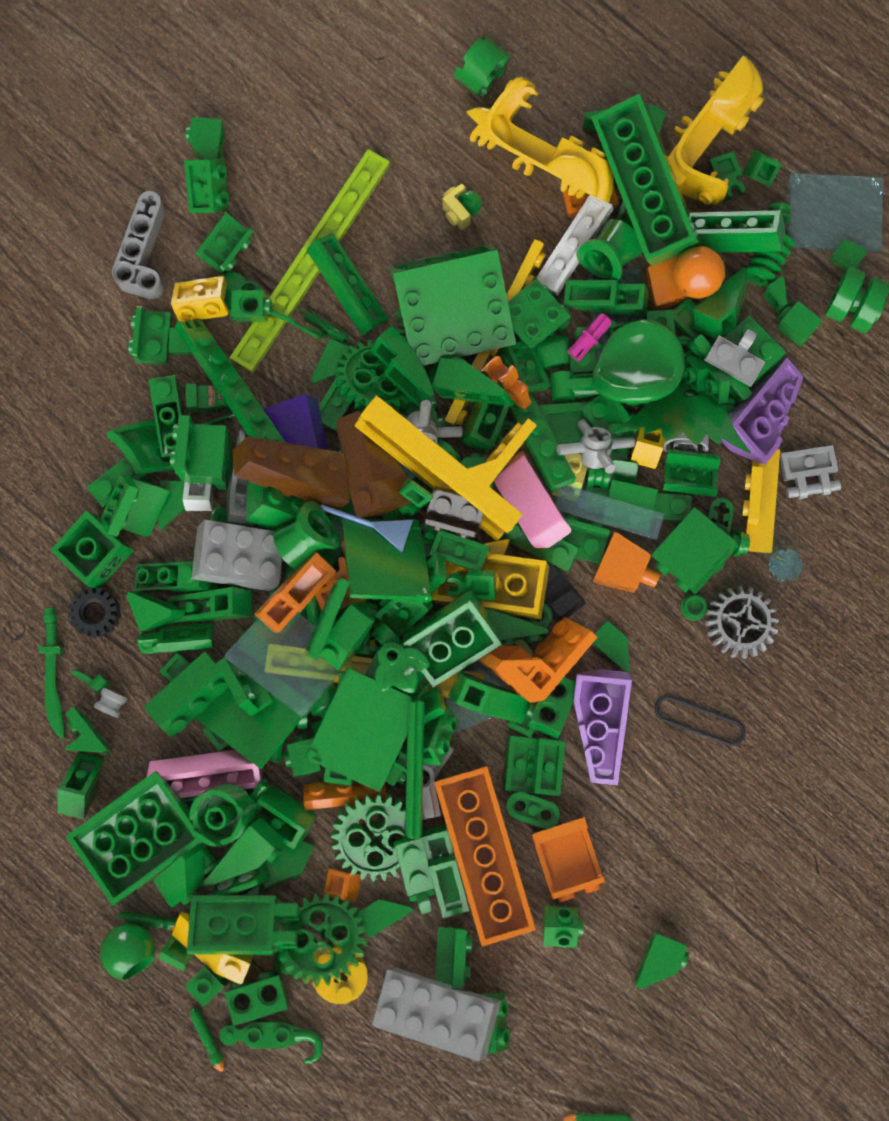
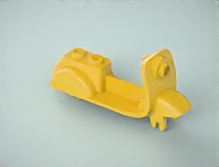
(725, 110)
(569, 161)

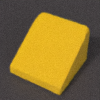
(498, 547)

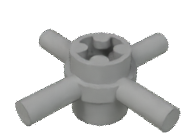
(423, 421)
(595, 447)

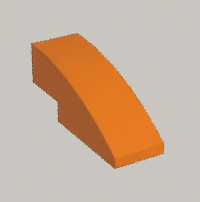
(295, 593)

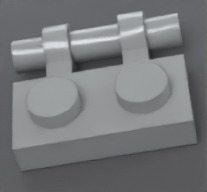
(810, 463)

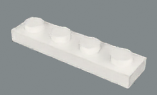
(582, 229)

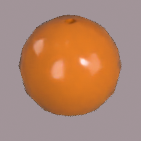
(698, 272)

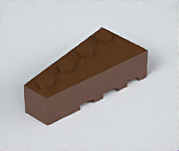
(294, 470)

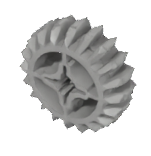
(730, 619)

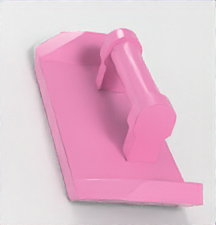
(526, 493)

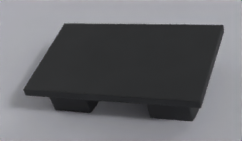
(561, 595)

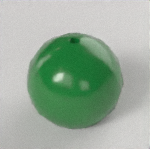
(127, 951)

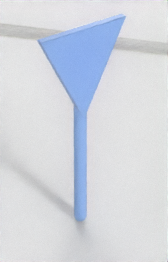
(394, 531)

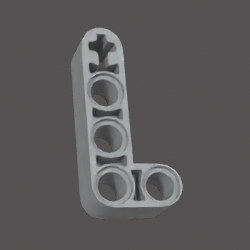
(144, 242)

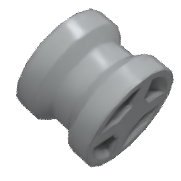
(110, 702)

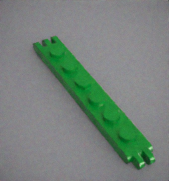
(227, 380)

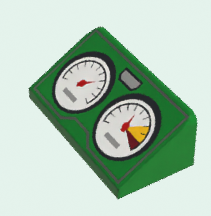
(242, 882)

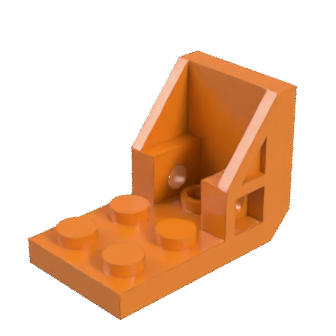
(539, 674)

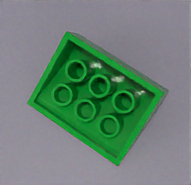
(135, 837)

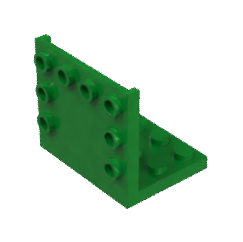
(454, 304)

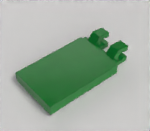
(239, 925)

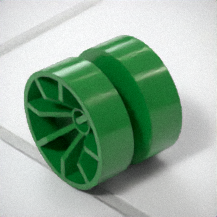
(863, 302)

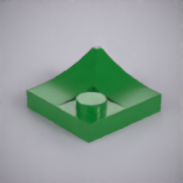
(141, 447)

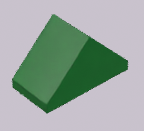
(151, 611)

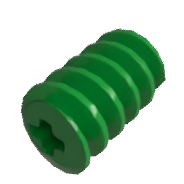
(766, 264)

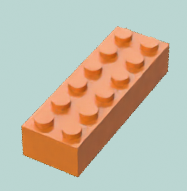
(484, 856)

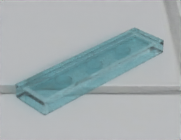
(609, 511)

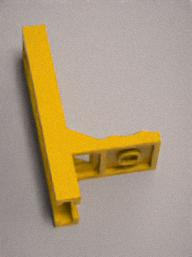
(440, 469)

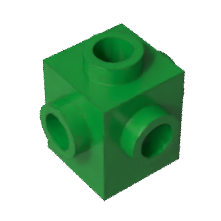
(561, 926)

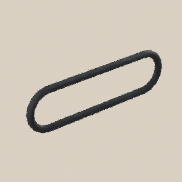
(695, 730)

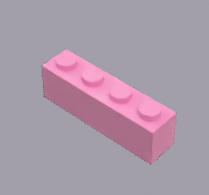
(203, 772)

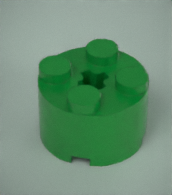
(482, 65)
(222, 814)

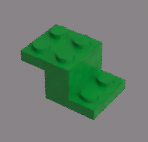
(202, 453)

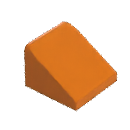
(342, 884)

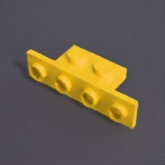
(761, 503)

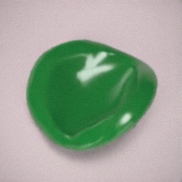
(639, 363)

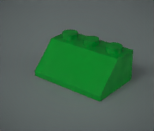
(453, 637)

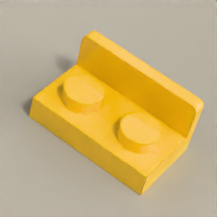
(200, 299)

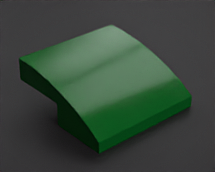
(533, 765)

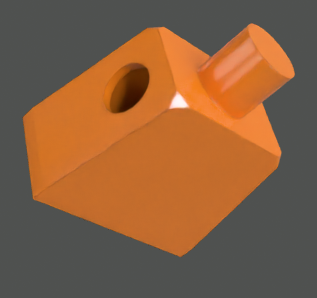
(661, 286)
(625, 566)

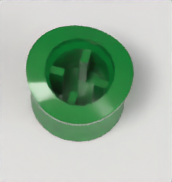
(610, 250)
(306, 535)

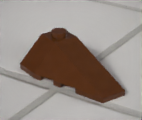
(371, 472)

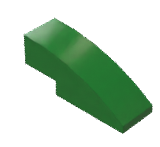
(607, 297)
(403, 366)
(444, 871)

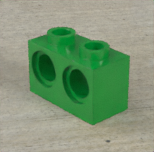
(557, 706)
(259, 1004)

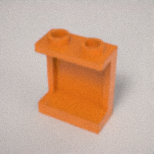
(568, 859)

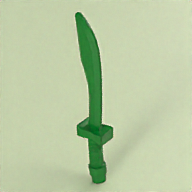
(52, 700)

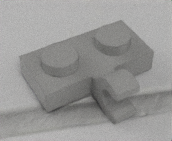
(735, 359)

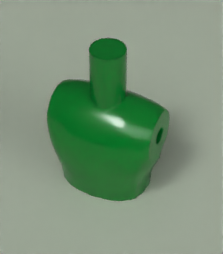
(554, 351)

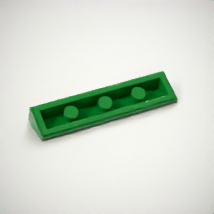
(347, 284)

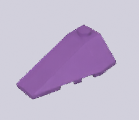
(764, 414)
(602, 712)

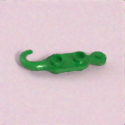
(272, 1036)

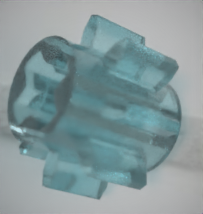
(785, 565)

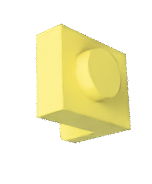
(454, 210)

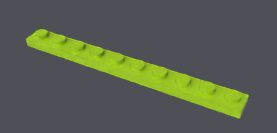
(303, 269)

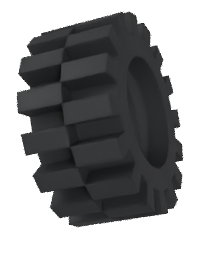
(87, 598)

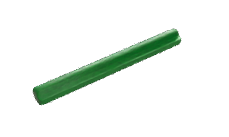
(415, 757)

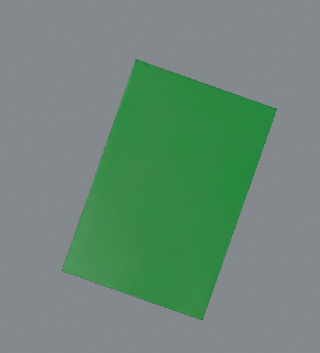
(326, 618)

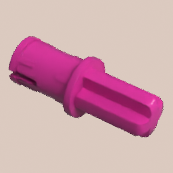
(589, 337)

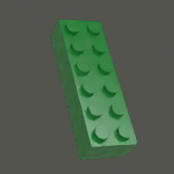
(646, 180)

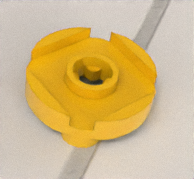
(347, 990)

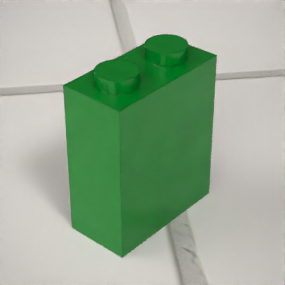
(694, 551)

